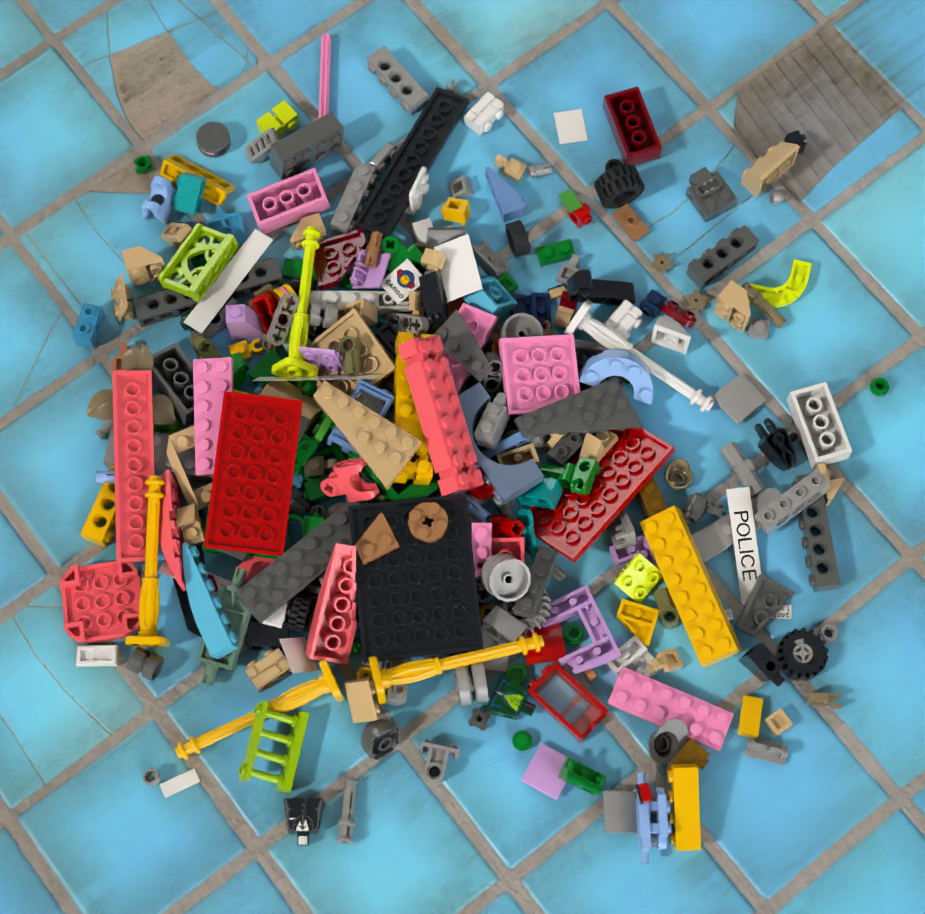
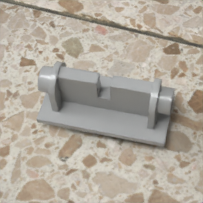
(766, 750)

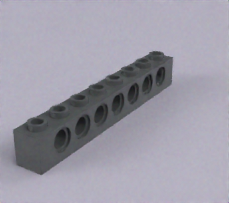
(183, 304)

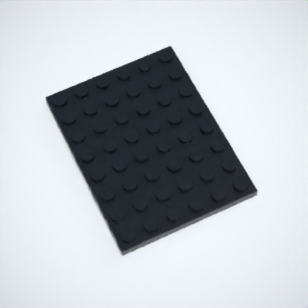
(421, 594)

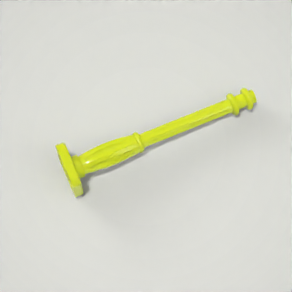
(295, 363)

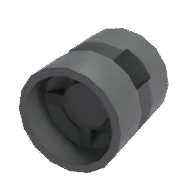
(145, 663)

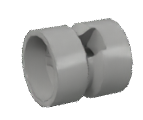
(328, 316)

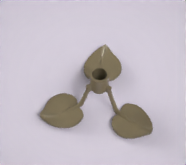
(136, 358)

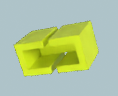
(283, 120)

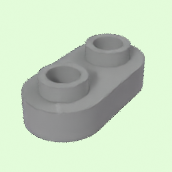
(381, 159)

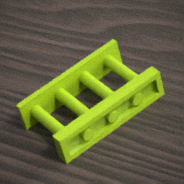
(293, 742)

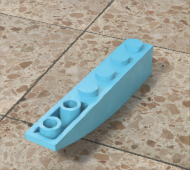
(206, 606)

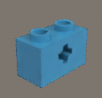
(88, 325)

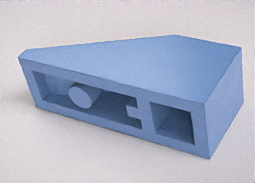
(505, 196)

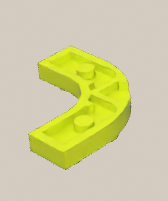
(789, 291)

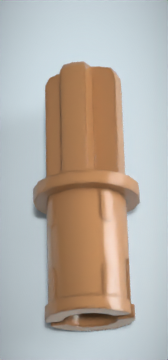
(373, 249)

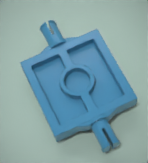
(228, 223)

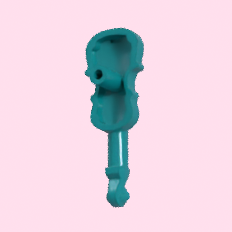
(526, 517)

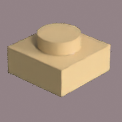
(778, 722)

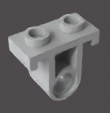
(437, 758)

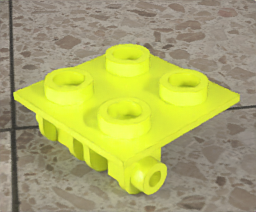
(638, 578)

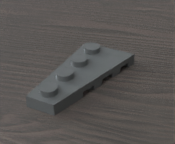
(463, 346)

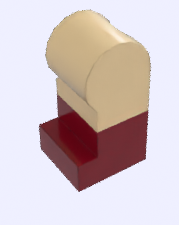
(565, 311)

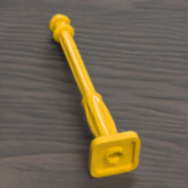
(149, 595)
(426, 668)
(283, 703)

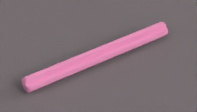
(324, 75)

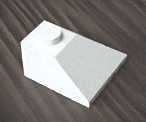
(670, 335)

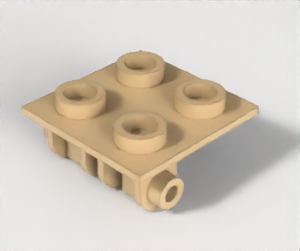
(122, 300)

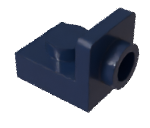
(652, 303)

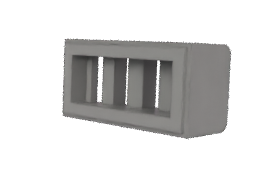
(256, 150)

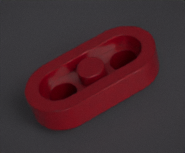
(680, 315)

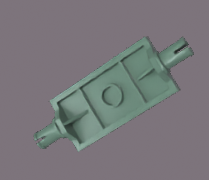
(239, 619)

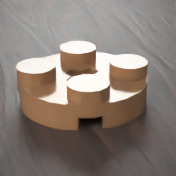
(431, 511)

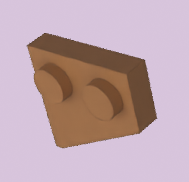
(376, 541)

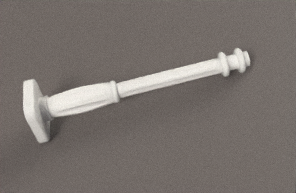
(613, 340)

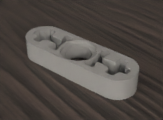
(282, 304)
(413, 320)

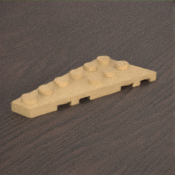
(374, 438)

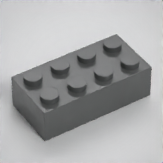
(306, 146)
(174, 378)

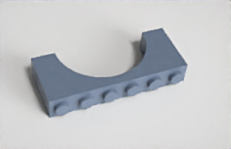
(507, 480)

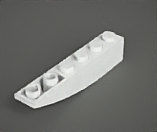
(379, 298)

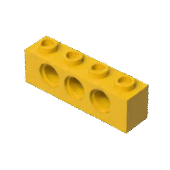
(99, 513)

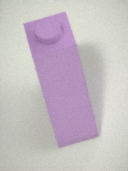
(243, 323)

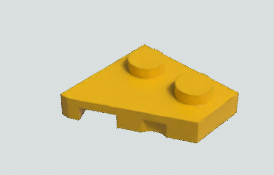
(638, 619)

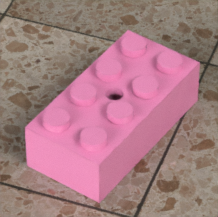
(288, 201)

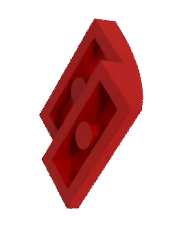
(553, 645)

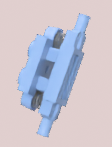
(660, 828)

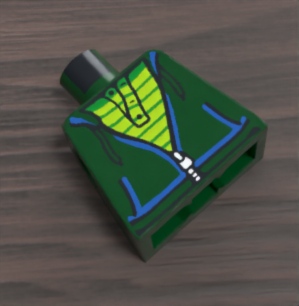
(509, 700)

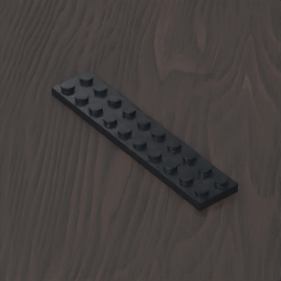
(418, 150)

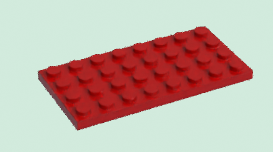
(623, 473)
(253, 474)

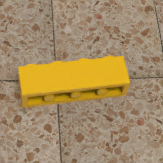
(685, 807)

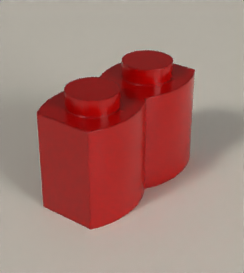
(265, 307)

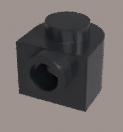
(797, 138)

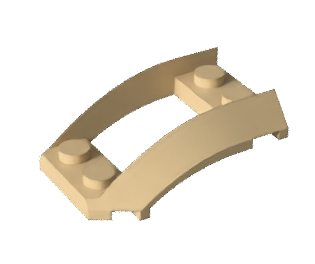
(177, 443)

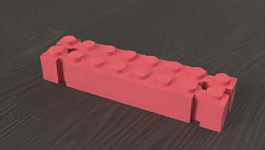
(440, 414)

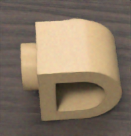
(433, 259)

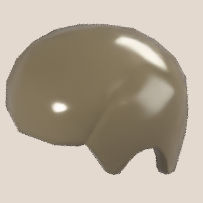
(678, 474)

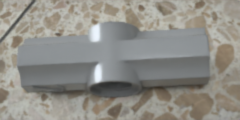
(742, 468)

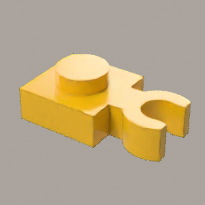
(246, 349)

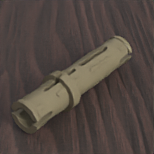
(766, 308)

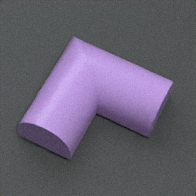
(627, 554)

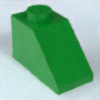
(239, 369)

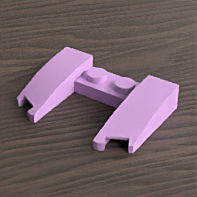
(603, 647)

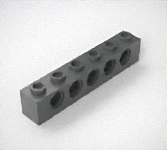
(819, 581)

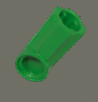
(562, 473)

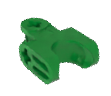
(400, 254)

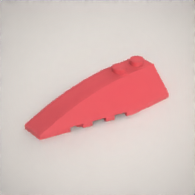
(169, 534)
(335, 610)

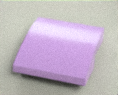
(544, 771)

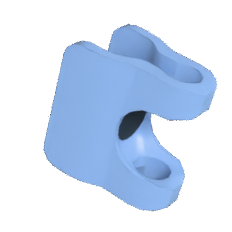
(160, 200)

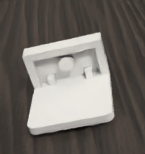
(417, 191)

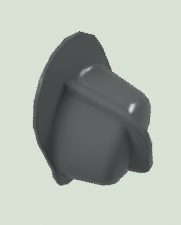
(667, 740)

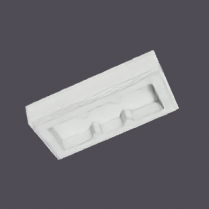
(96, 655)

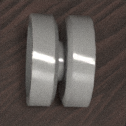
(521, 326)
(505, 577)
(471, 682)

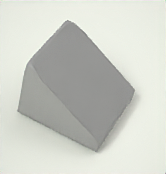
(461, 187)

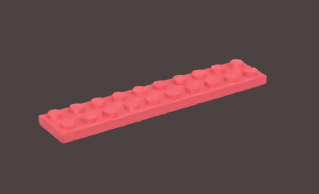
(132, 460)

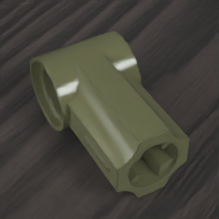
(351, 357)
(666, 607)

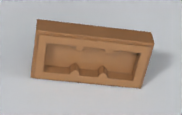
(630, 222)

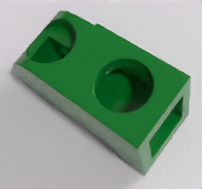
(584, 475)

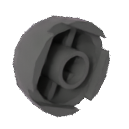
(379, 738)

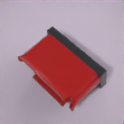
(644, 793)

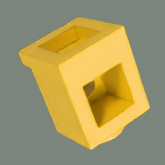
(456, 210)

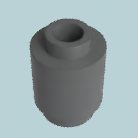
(694, 507)

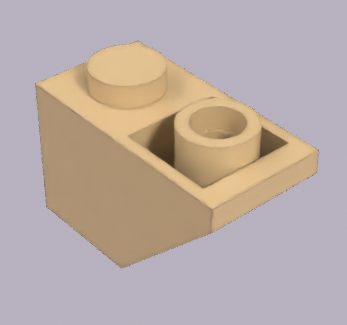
(312, 220)

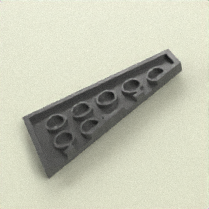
(588, 411)

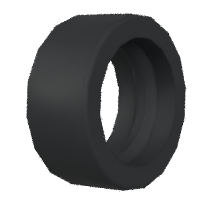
(517, 238)

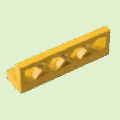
(213, 189)

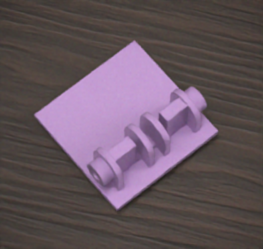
(369, 277)
(323, 358)

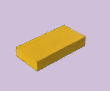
(750, 716)

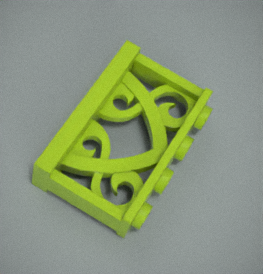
(208, 274)

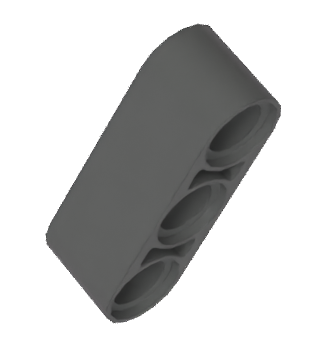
(496, 374)

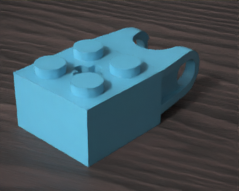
(492, 298)

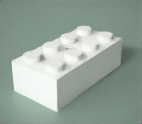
(819, 425)

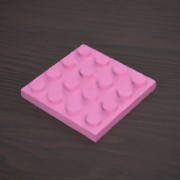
(538, 371)

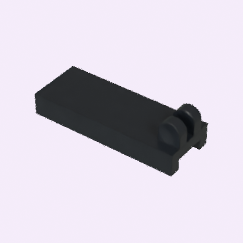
(433, 298)

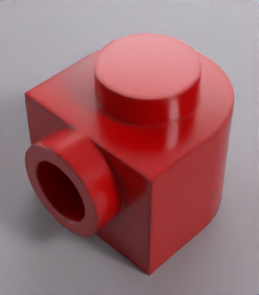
(581, 216)

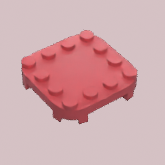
(101, 601)

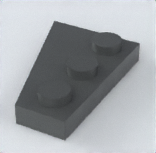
(761, 604)

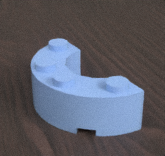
(622, 364)

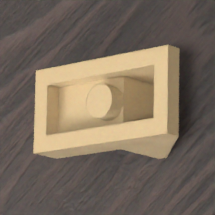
(176, 233)
(598, 445)
(834, 484)
(190, 524)

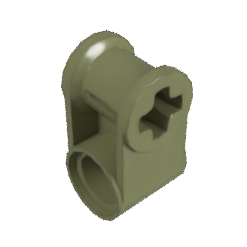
(204, 347)

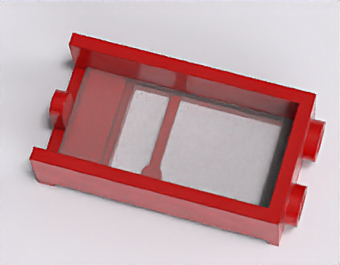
(567, 701)

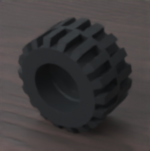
(619, 186)

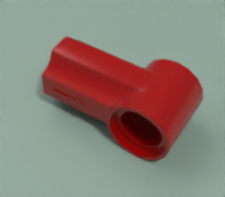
(505, 526)

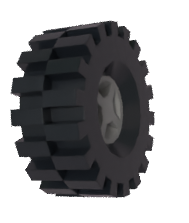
(808, 647)

